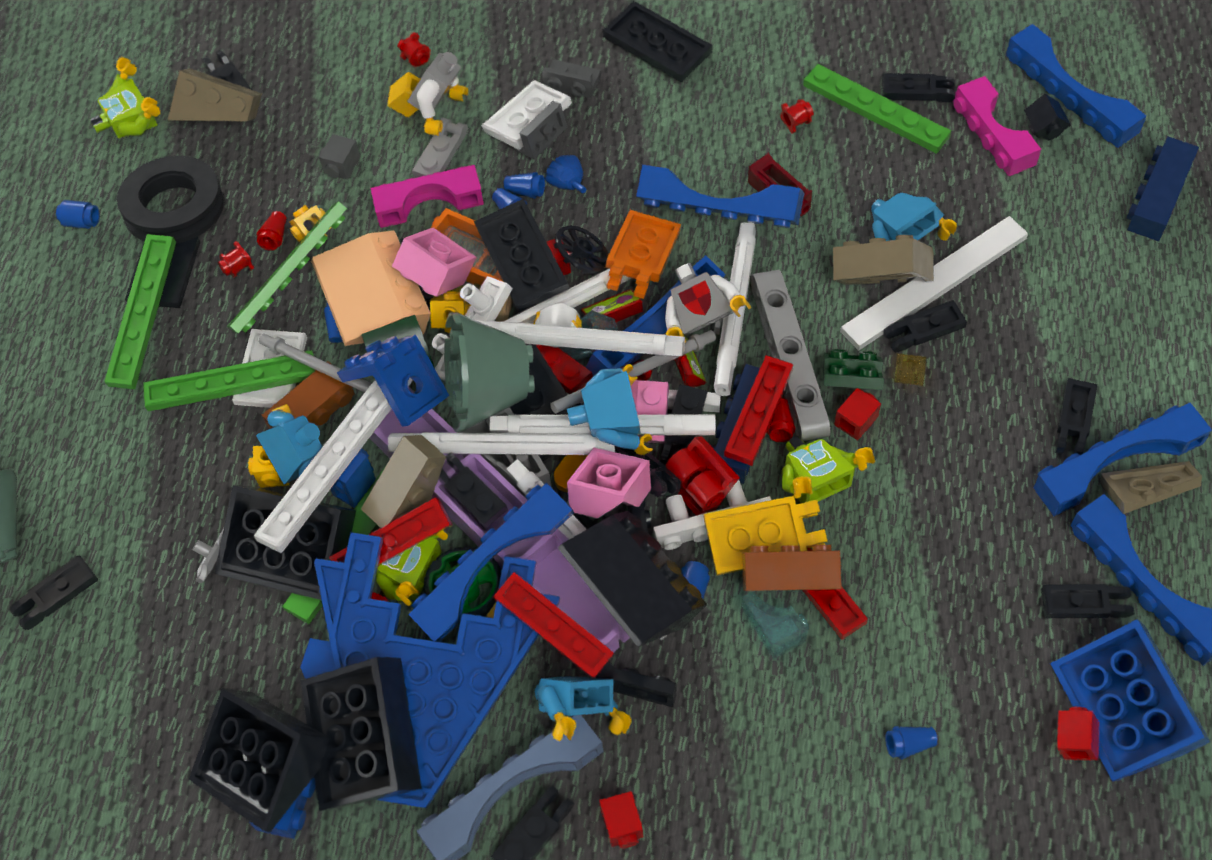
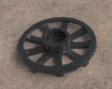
(582, 249)

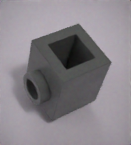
(339, 156)

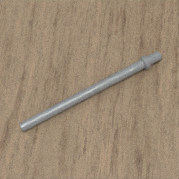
(695, 342)
(277, 345)

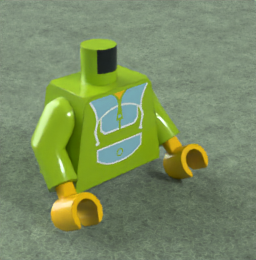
(124, 105)
(820, 469)
(405, 573)

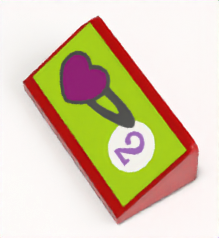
(617, 306)
(690, 369)

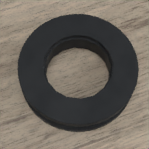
(167, 174)

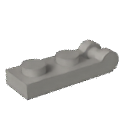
(440, 149)

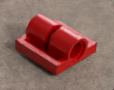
(702, 475)

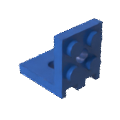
(392, 366)

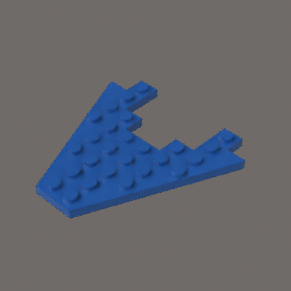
(445, 683)

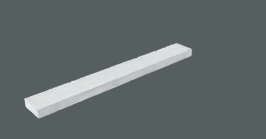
(947, 275)
(324, 469)

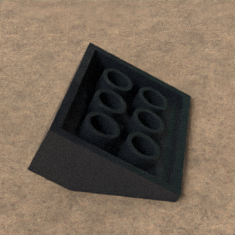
(293, 569)
(633, 578)
(368, 729)
(256, 757)

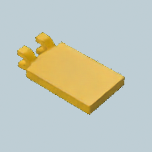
(759, 524)

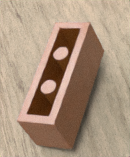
(315, 398)
(791, 568)

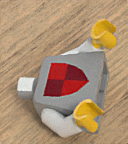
(433, 86)
(700, 302)

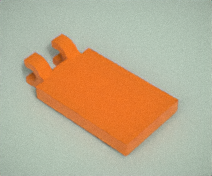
(641, 251)

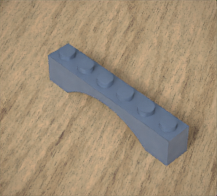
(453, 831)

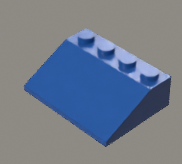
(1134, 699)

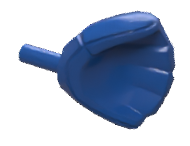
(566, 173)

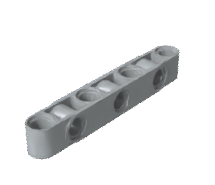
(785, 336)

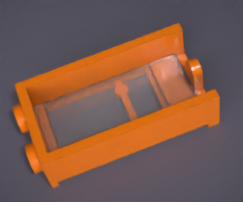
(464, 233)

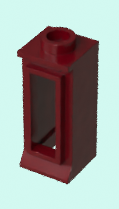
(764, 167)

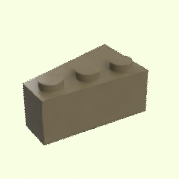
(211, 99)
(882, 261)
(405, 481)

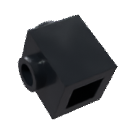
(1047, 118)

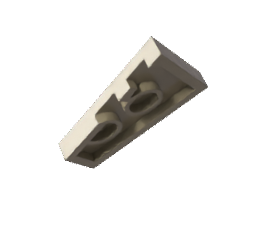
(1148, 485)

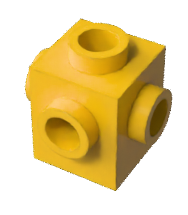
(304, 214)
(443, 305)
(263, 470)

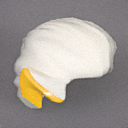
(558, 315)

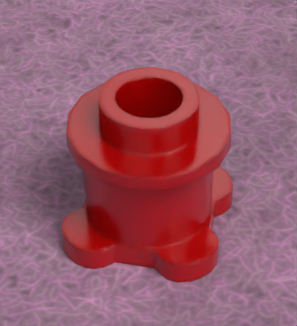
(413, 50)
(796, 114)
(235, 261)

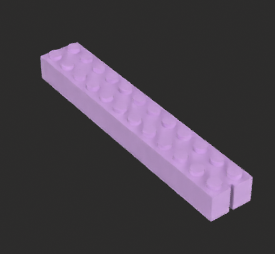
(553, 571)

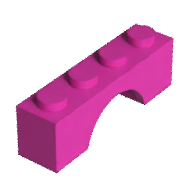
(1012, 149)
(397, 199)

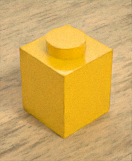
(401, 92)

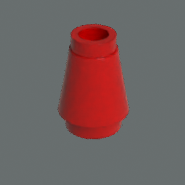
(272, 231)
(782, 423)

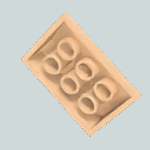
(365, 287)

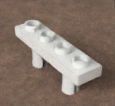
(484, 306)
(693, 528)

